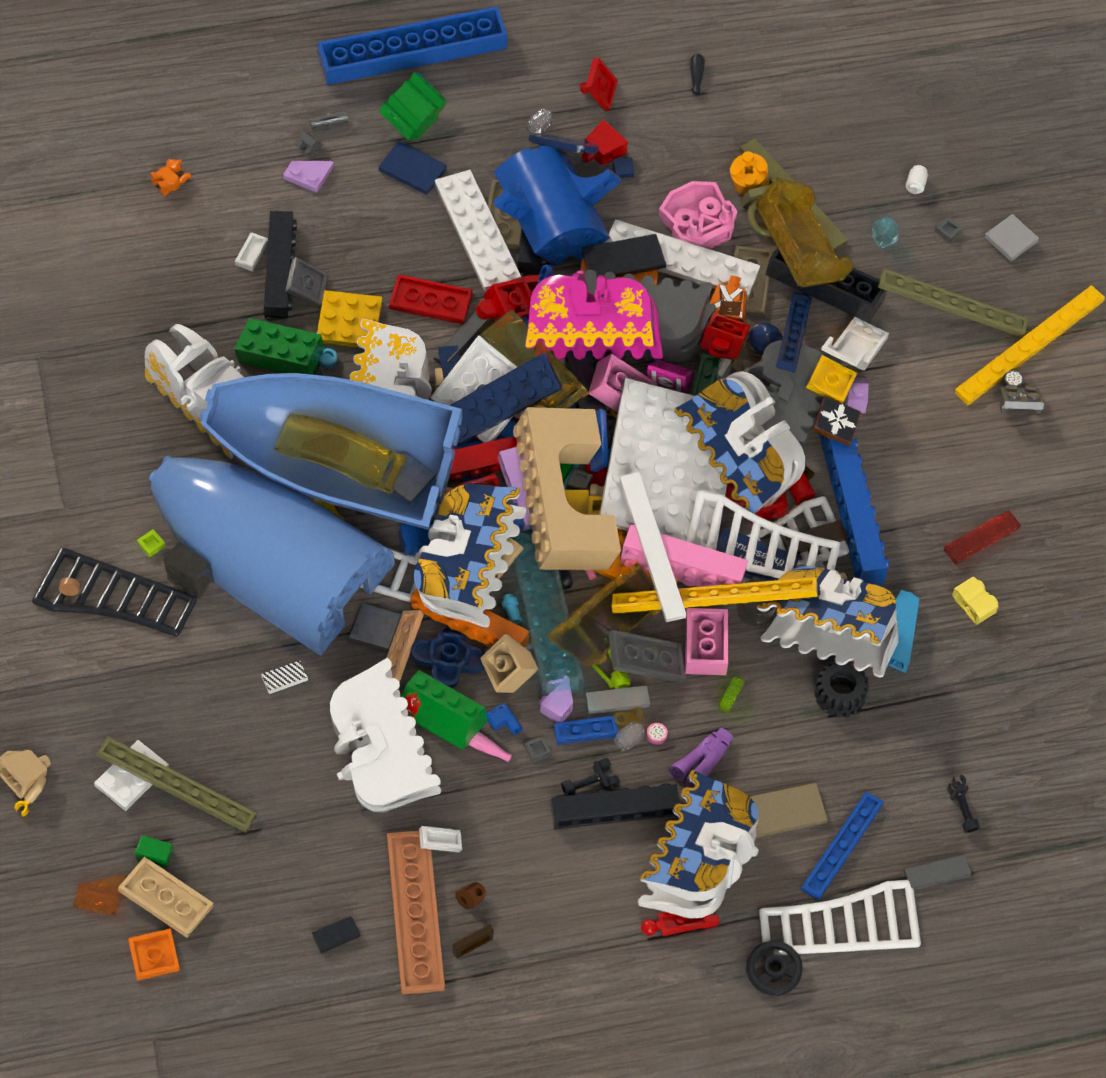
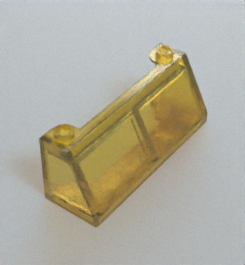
(799, 235)

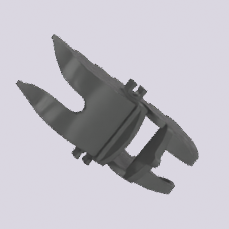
(681, 313)
(793, 400)

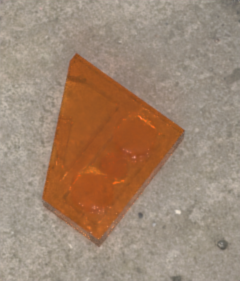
(100, 895)

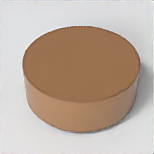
(69, 586)

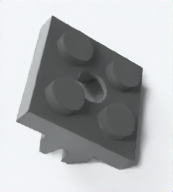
(1012, 398)

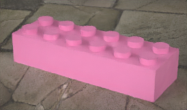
(689, 562)

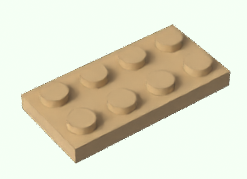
(165, 897)

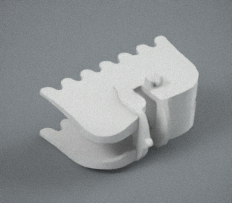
(389, 760)

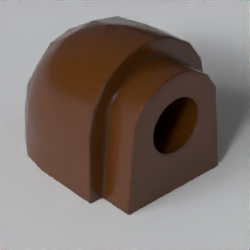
(470, 895)

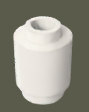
(916, 179)

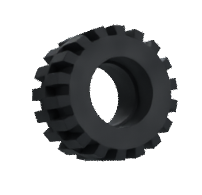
(841, 703)

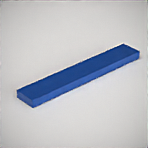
(842, 846)

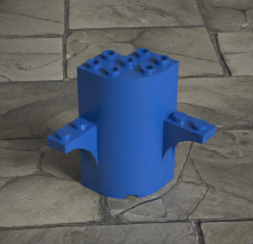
(553, 202)

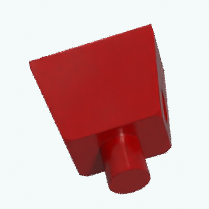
(610, 144)

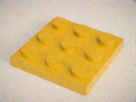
(343, 314)

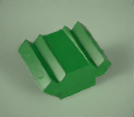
(413, 107)

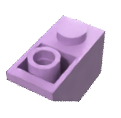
(557, 705)

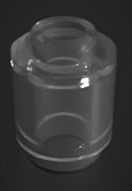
(539, 121)
(629, 736)

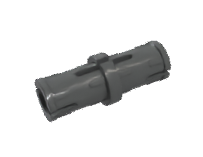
(328, 119)

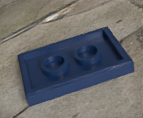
(412, 167)

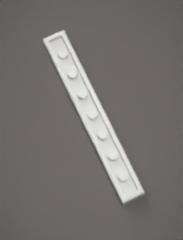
(653, 547)

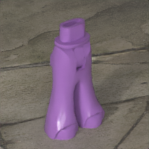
(709, 751)

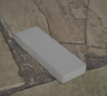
(617, 699)

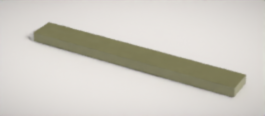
(833, 234)
(953, 303)
(176, 784)

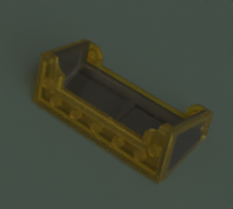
(587, 628)

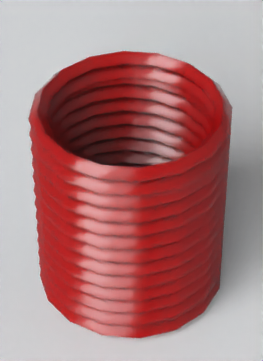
(802, 490)

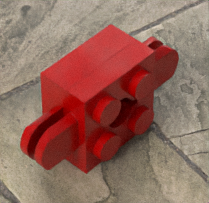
(504, 297)
(724, 337)

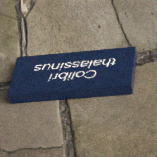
(760, 554)

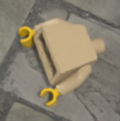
(24, 775)

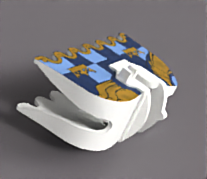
(730, 425)
(466, 551)
(847, 625)
(704, 849)

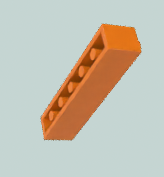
(487, 636)

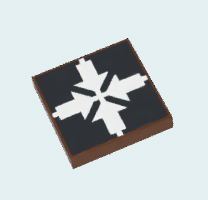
(836, 421)

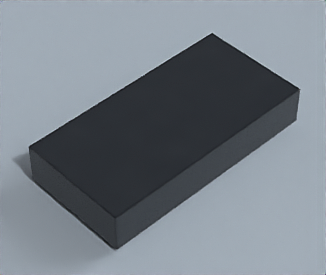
(336, 934)

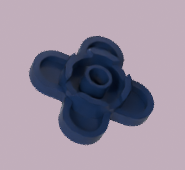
(448, 656)

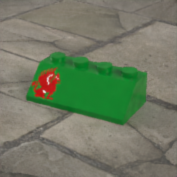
(443, 710)

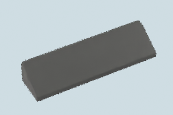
(466, 335)

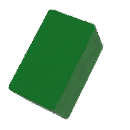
(155, 850)

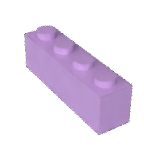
(509, 464)

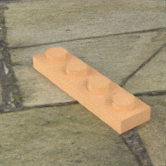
(403, 641)

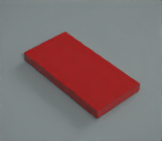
(430, 299)

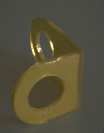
(628, 716)

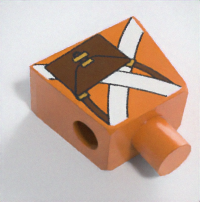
(731, 299)

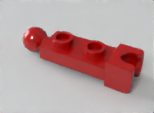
(672, 924)

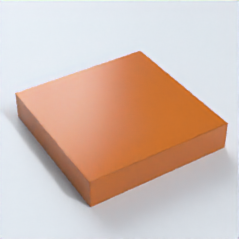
(154, 954)

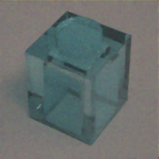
(885, 231)

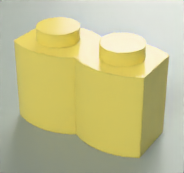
(975, 600)

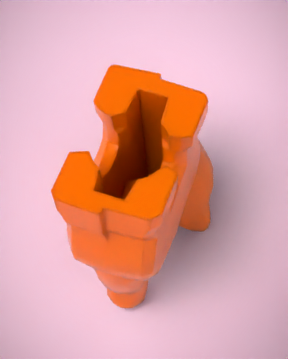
(167, 177)

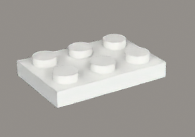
(123, 786)

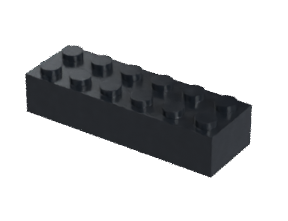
(854, 295)

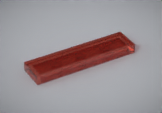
(982, 537)

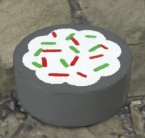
(1013, 378)

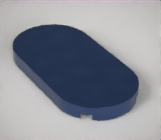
(563, 143)

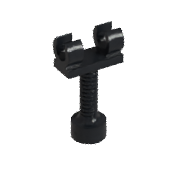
(599, 767)
(970, 824)

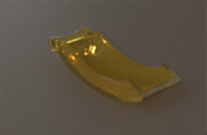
(509, 338)
(339, 450)

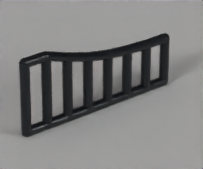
(119, 613)

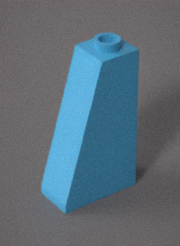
(907, 610)

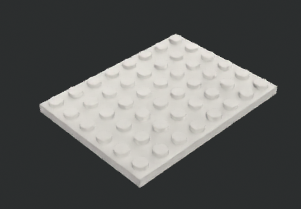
(671, 465)

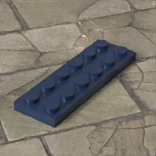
(506, 396)

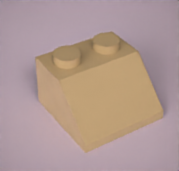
(508, 664)

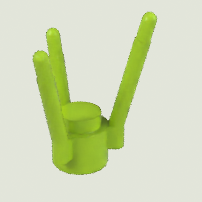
(618, 680)

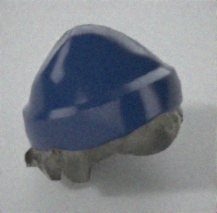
(763, 335)

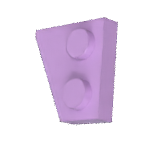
(308, 173)

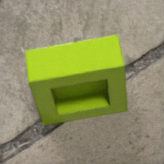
(151, 543)

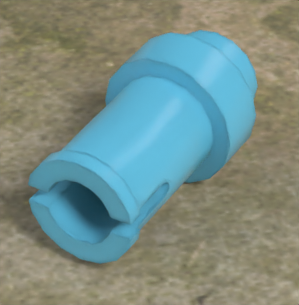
(511, 604)

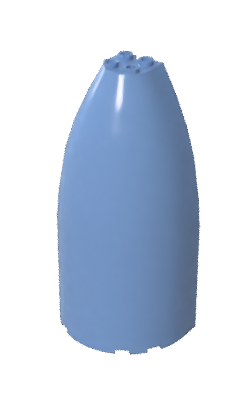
(252, 411)
(270, 545)

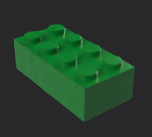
(279, 347)

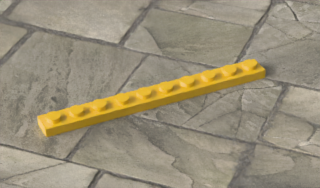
(1029, 345)
(720, 594)

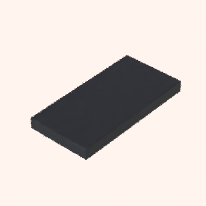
(625, 256)

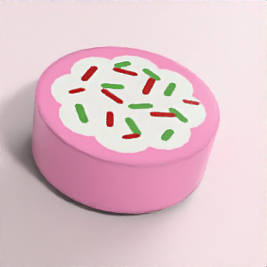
(657, 733)

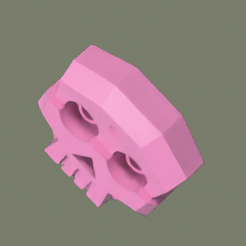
(703, 225)

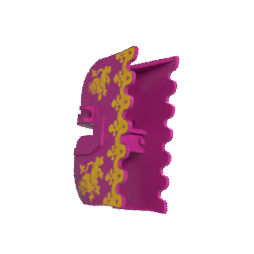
(572, 319)

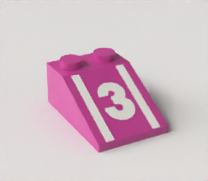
(670, 376)

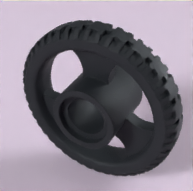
(762, 983)

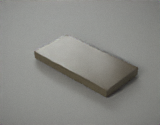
(507, 225)
(758, 297)
(789, 810)

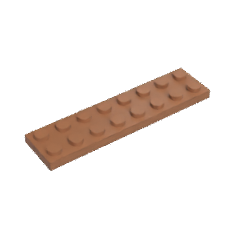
(415, 914)

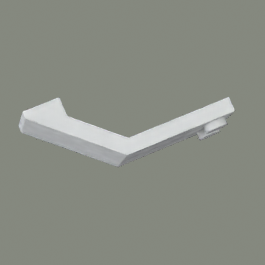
(857, 343)

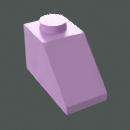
(858, 394)

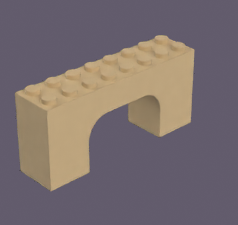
(561, 534)

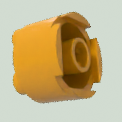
(749, 172)

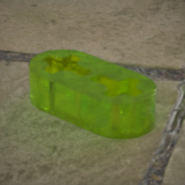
(731, 694)

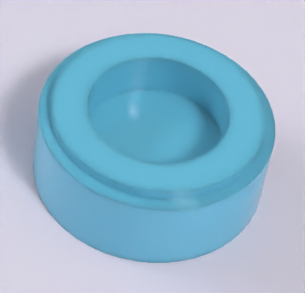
(328, 359)

